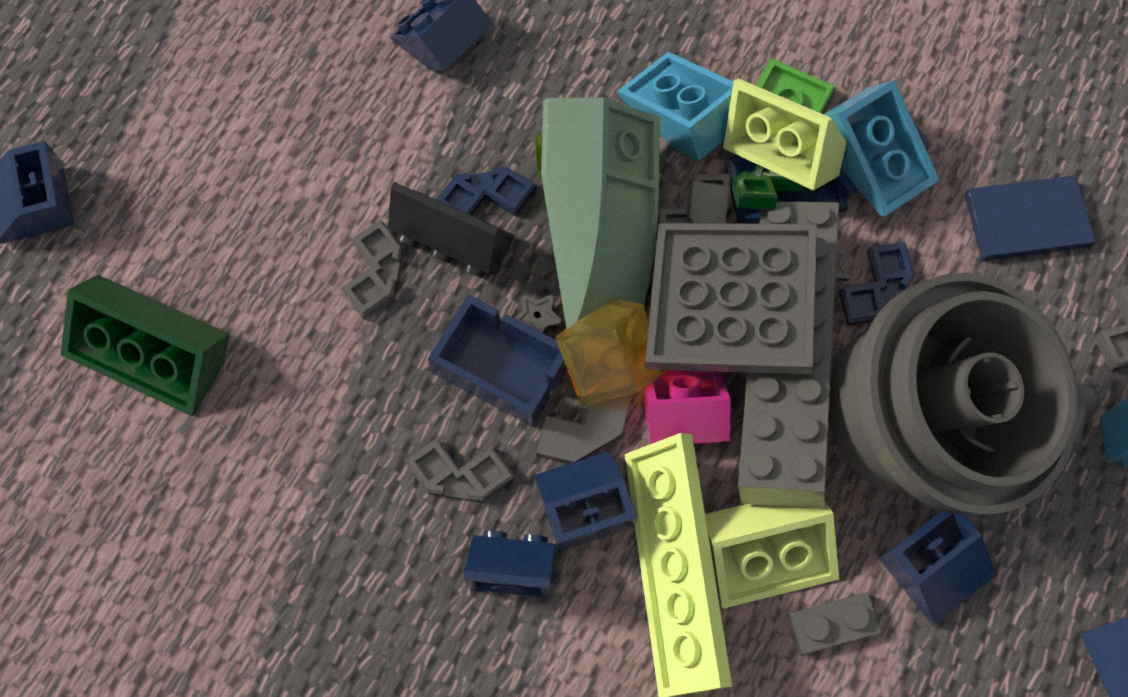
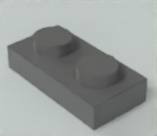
(833, 623)

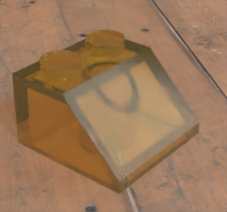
(608, 352)

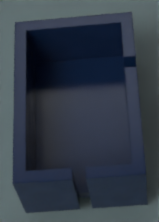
(500, 368)

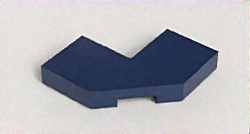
(499, 186)
(891, 275)

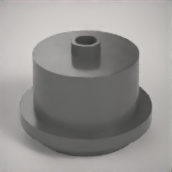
(957, 397)

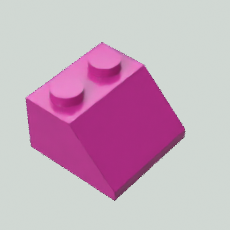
(688, 404)

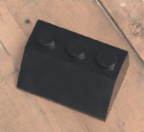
(447, 231)

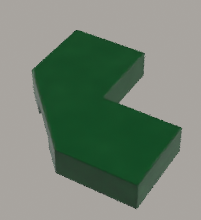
(758, 188)

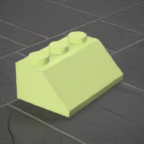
(783, 136)
(770, 550)

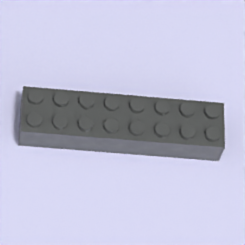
(789, 413)

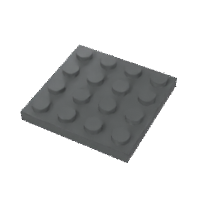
(733, 298)

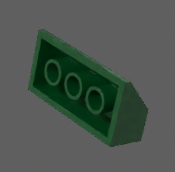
(142, 343)

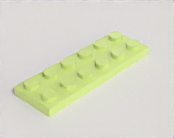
(677, 568)

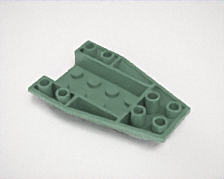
(600, 199)

